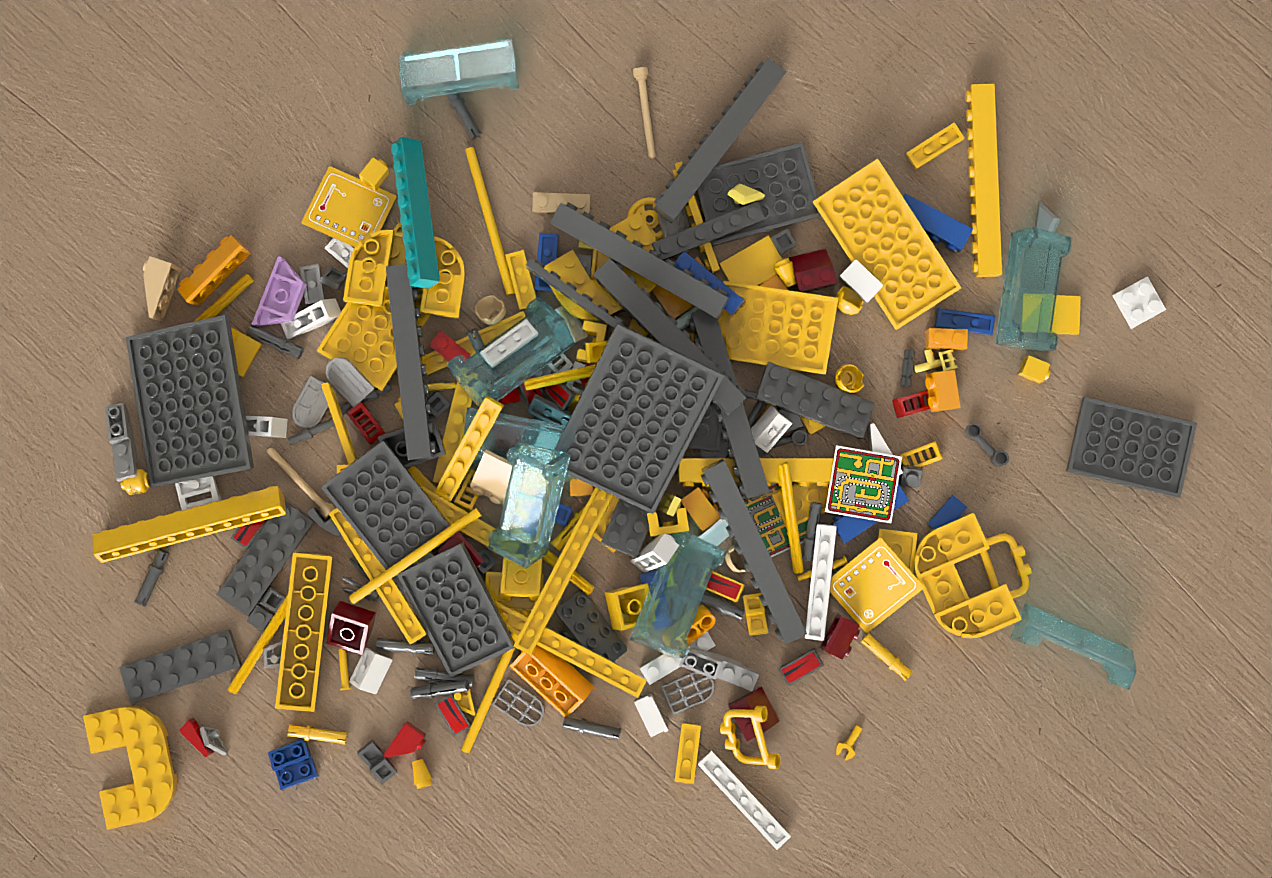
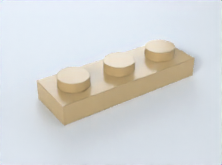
(550, 202)

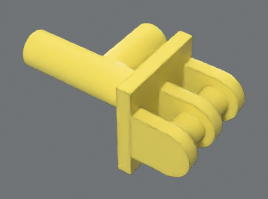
(932, 363)

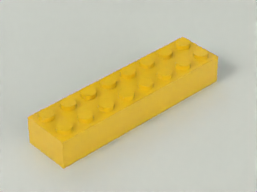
(303, 631)

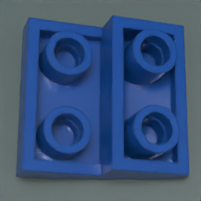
(293, 764)

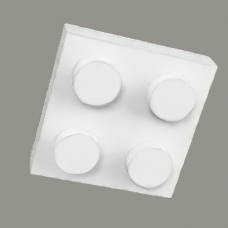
(1139, 302)

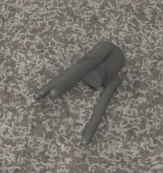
(373, 595)

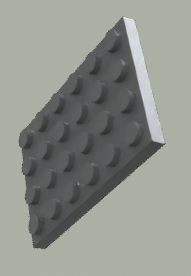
(778, 174)
(1131, 447)
(385, 505)
(456, 610)

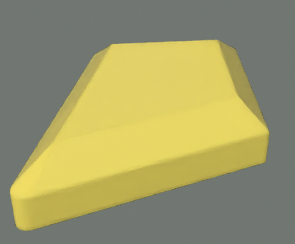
(744, 194)

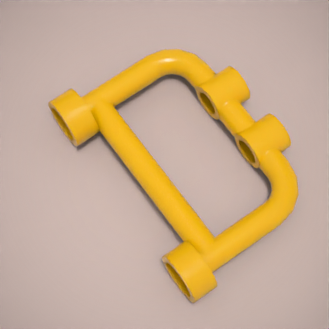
(1017, 553)
(732, 743)

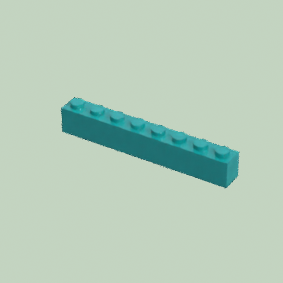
(415, 213)

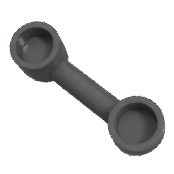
(798, 436)
(998, 458)

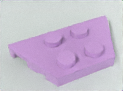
(280, 295)

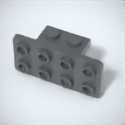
(588, 627)

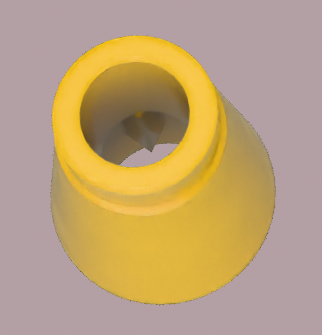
(785, 271)
(421, 774)

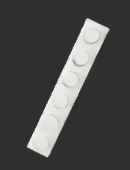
(820, 581)
(744, 800)

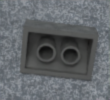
(397, 443)

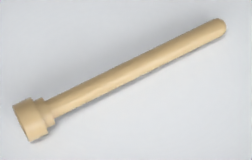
(641, 76)
(325, 507)

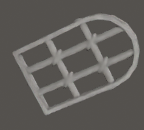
(680, 689)
(518, 696)

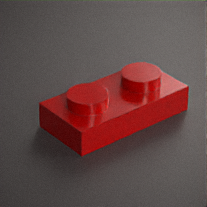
(447, 347)

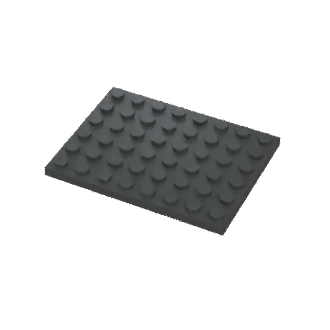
(189, 401)
(636, 417)

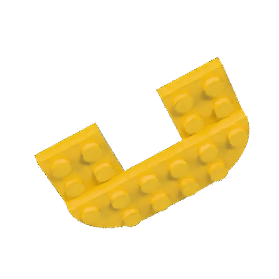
(384, 248)
(572, 271)
(945, 590)
(149, 761)

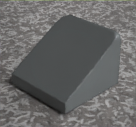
(272, 599)

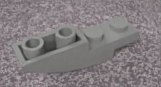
(122, 441)
(720, 666)

